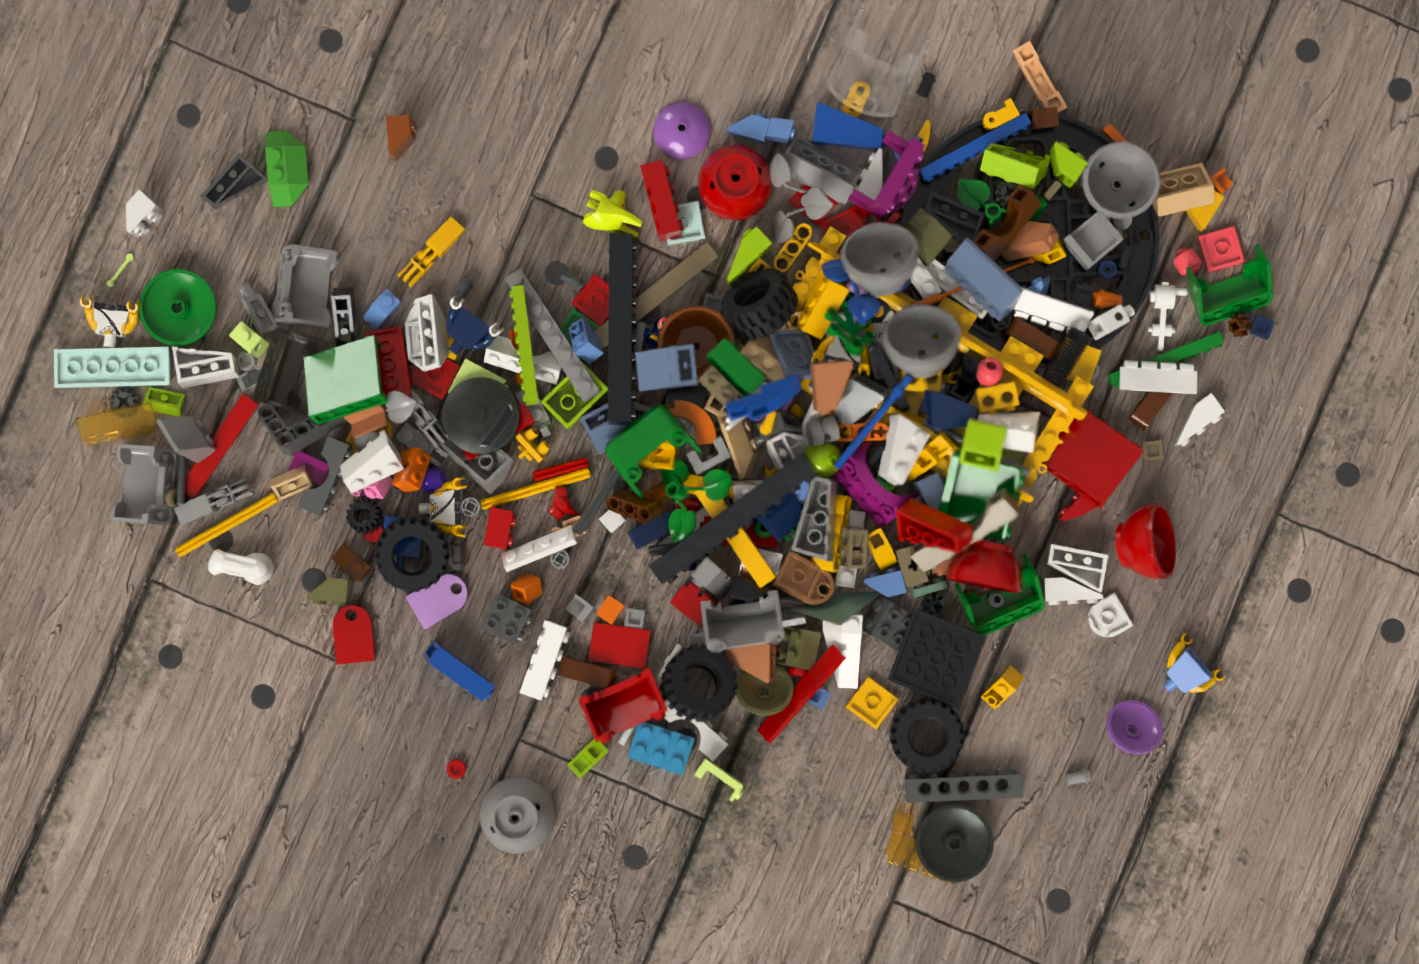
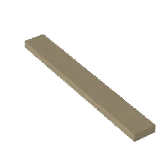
(666, 286)

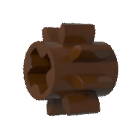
(1240, 325)

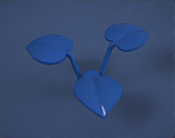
(860, 307)

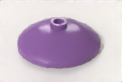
(682, 143)
(1138, 719)

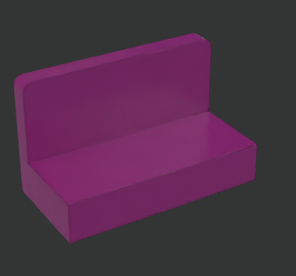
(317, 469)

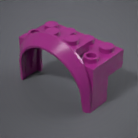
(906, 167)
(866, 491)

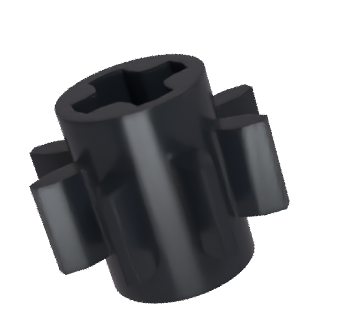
(933, 604)

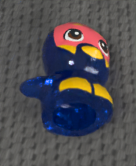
(652, 336)

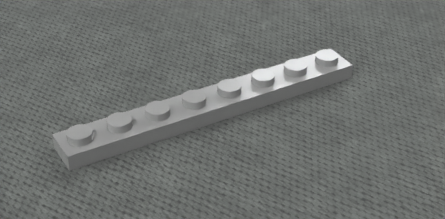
(554, 338)

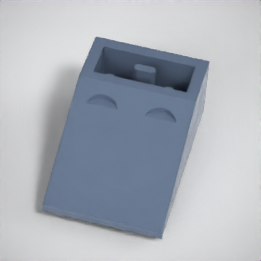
(666, 368)

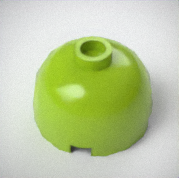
(824, 458)

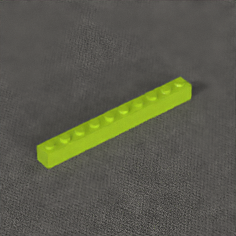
(524, 342)

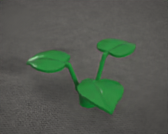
(975, 194)
(683, 522)

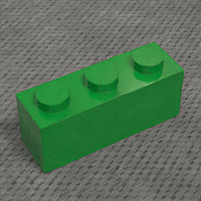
(736, 368)

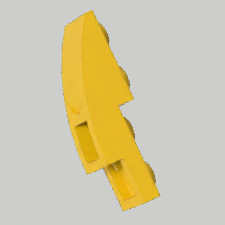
(930, 455)

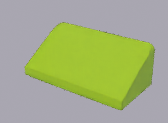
(165, 401)

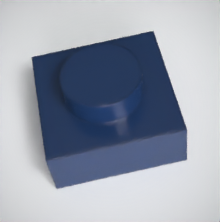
(1261, 327)

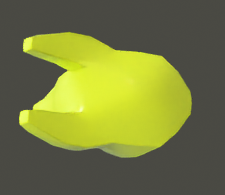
(610, 214)

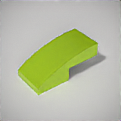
(587, 758)

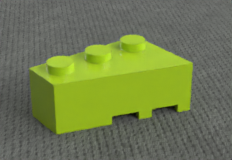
(1014, 166)

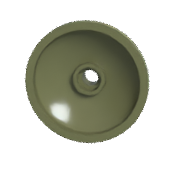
(778, 691)

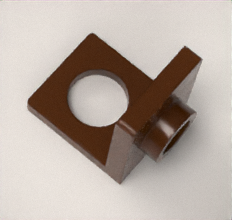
(1044, 117)

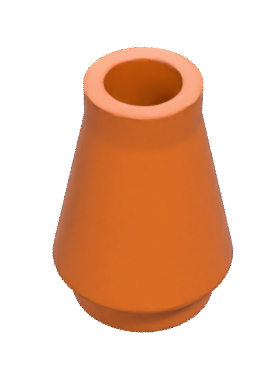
(1105, 299)

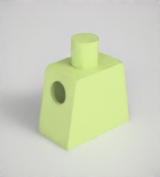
(249, 339)

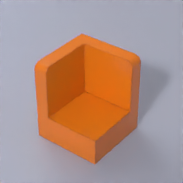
(1221, 181)
(526, 588)
(610, 609)

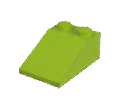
(752, 248)

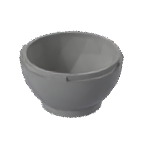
(1132, 169)
(872, 260)
(911, 341)
(517, 797)

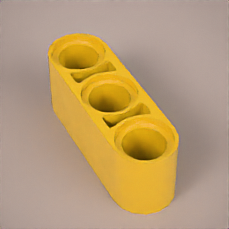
(800, 242)

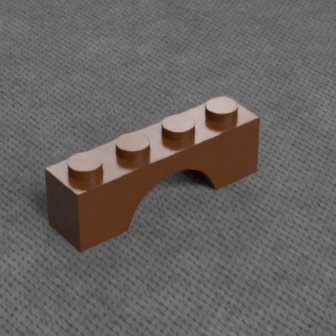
(1021, 207)

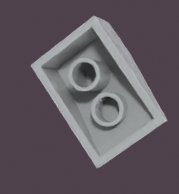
(188, 437)

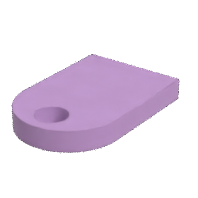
(438, 600)

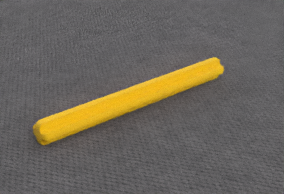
(535, 488)
(226, 525)

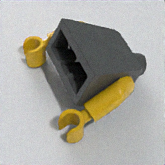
(779, 422)

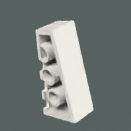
(544, 660)

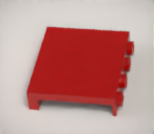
(1093, 458)

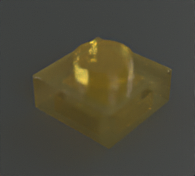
(902, 822)

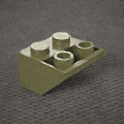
(334, 590)
(798, 648)

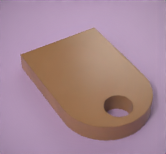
(802, 579)

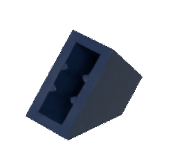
(947, 412)
(650, 531)

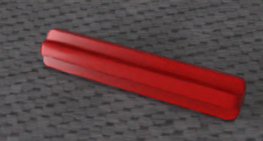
(560, 469)

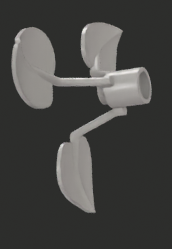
(813, 200)
(398, 410)

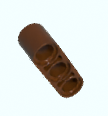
(1032, 338)
(1148, 408)
(631, 506)
(586, 672)

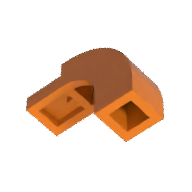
(698, 417)

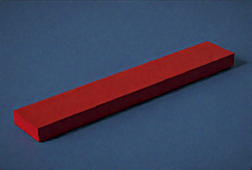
(223, 441)
(803, 692)

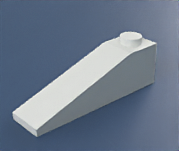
(848, 641)

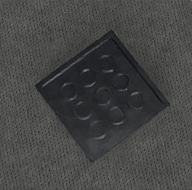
(937, 658)

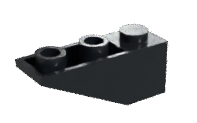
(747, 591)

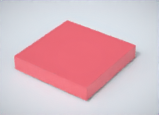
(1221, 249)

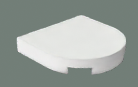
(1108, 617)

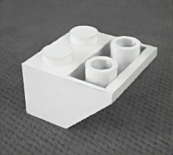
(141, 213)

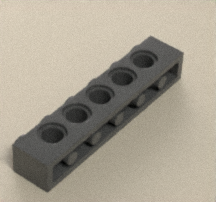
(1012, 790)

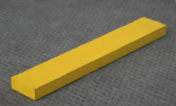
(741, 544)

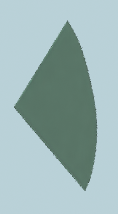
(838, 607)

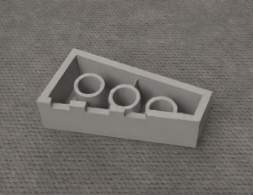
(817, 521)

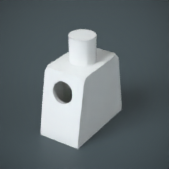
(1110, 321)

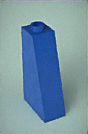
(843, 130)
(458, 671)

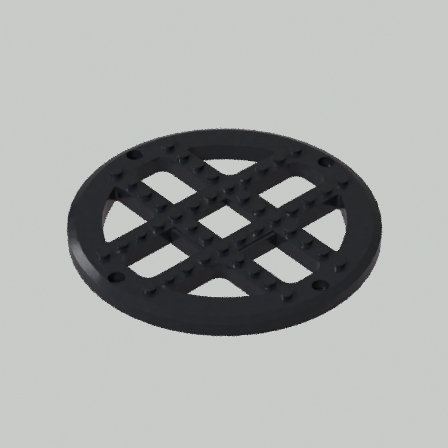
(1058, 212)

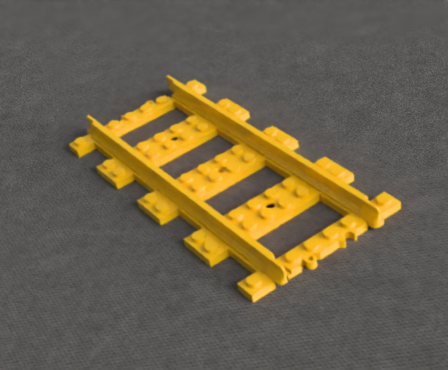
(1016, 358)

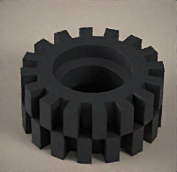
(372, 523)

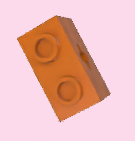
(415, 466)

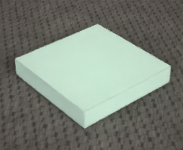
(692, 223)

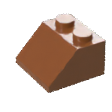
(400, 133)

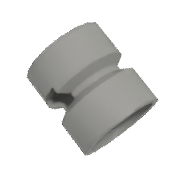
(822, 431)

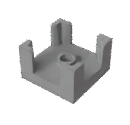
(710, 461)

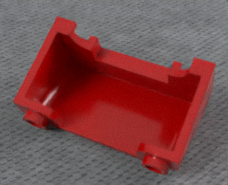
(624, 706)

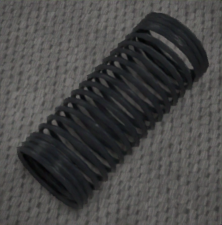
(1079, 342)

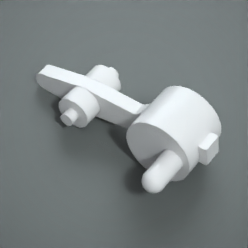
(1164, 297)

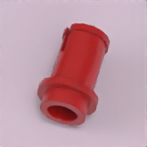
(691, 504)

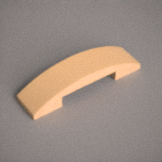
(1038, 78)

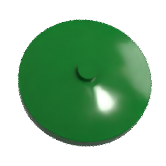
(178, 307)

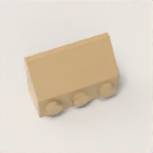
(1183, 190)
(764, 357)

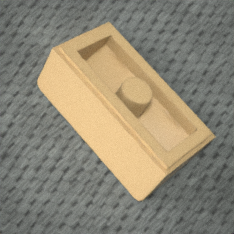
(291, 482)

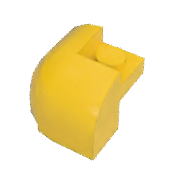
(661, 458)

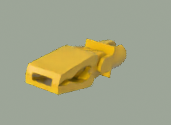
(439, 244)

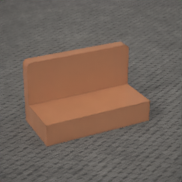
(367, 420)

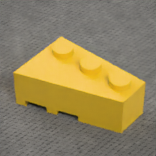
(824, 295)

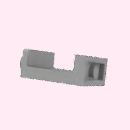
(1093, 240)

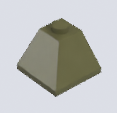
(929, 234)

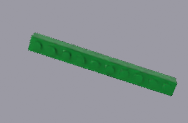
(1181, 353)

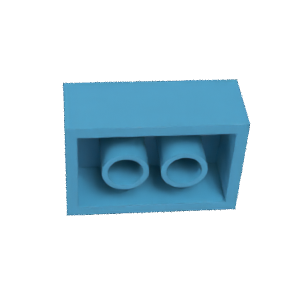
(661, 747)

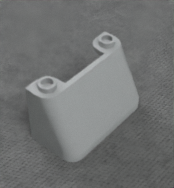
(304, 285)
(147, 478)
(743, 623)

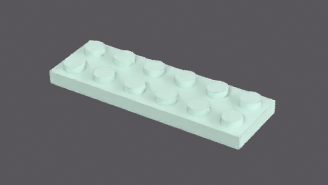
(112, 367)

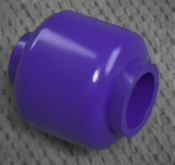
(433, 479)

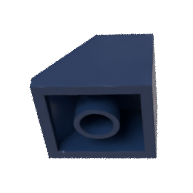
(782, 518)

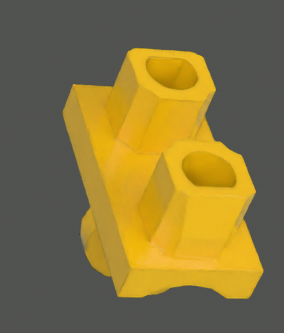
(530, 448)

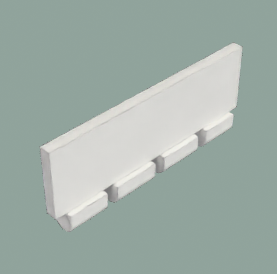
(1056, 311)
(1151, 379)

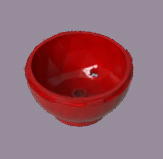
(735, 198)
(1147, 542)
(988, 567)

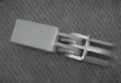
(427, 422)
(205, 505)

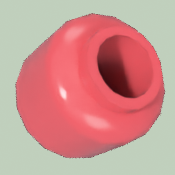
(1187, 258)
(989, 372)

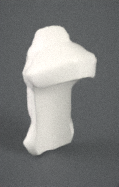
(254, 568)

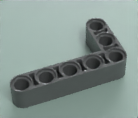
(294, 433)

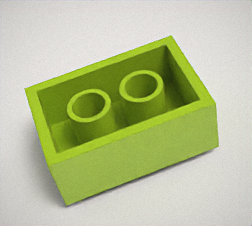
(566, 402)

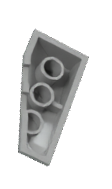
(486, 469)

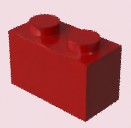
(499, 528)

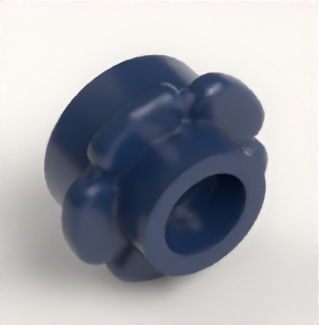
(1112, 269)

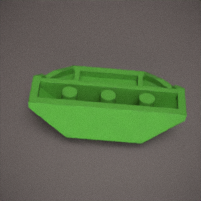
(285, 168)

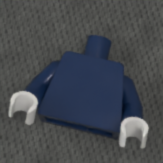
(468, 329)

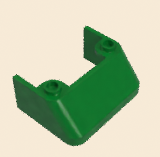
(1235, 294)
(644, 437)
(1015, 607)

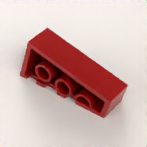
(661, 200)
(934, 528)

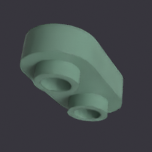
(922, 589)

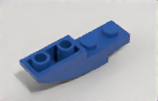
(771, 398)

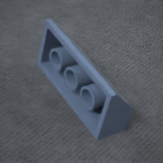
(983, 280)

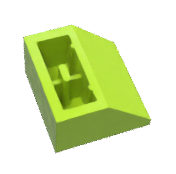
(1066, 164)
(983, 445)

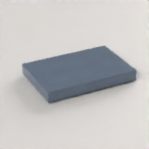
(794, 352)

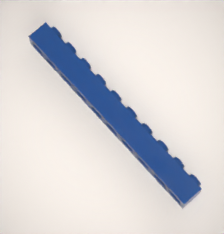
(971, 149)

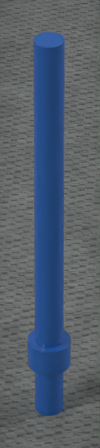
(897, 391)

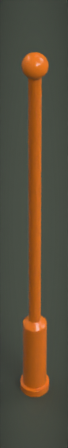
(938, 297)

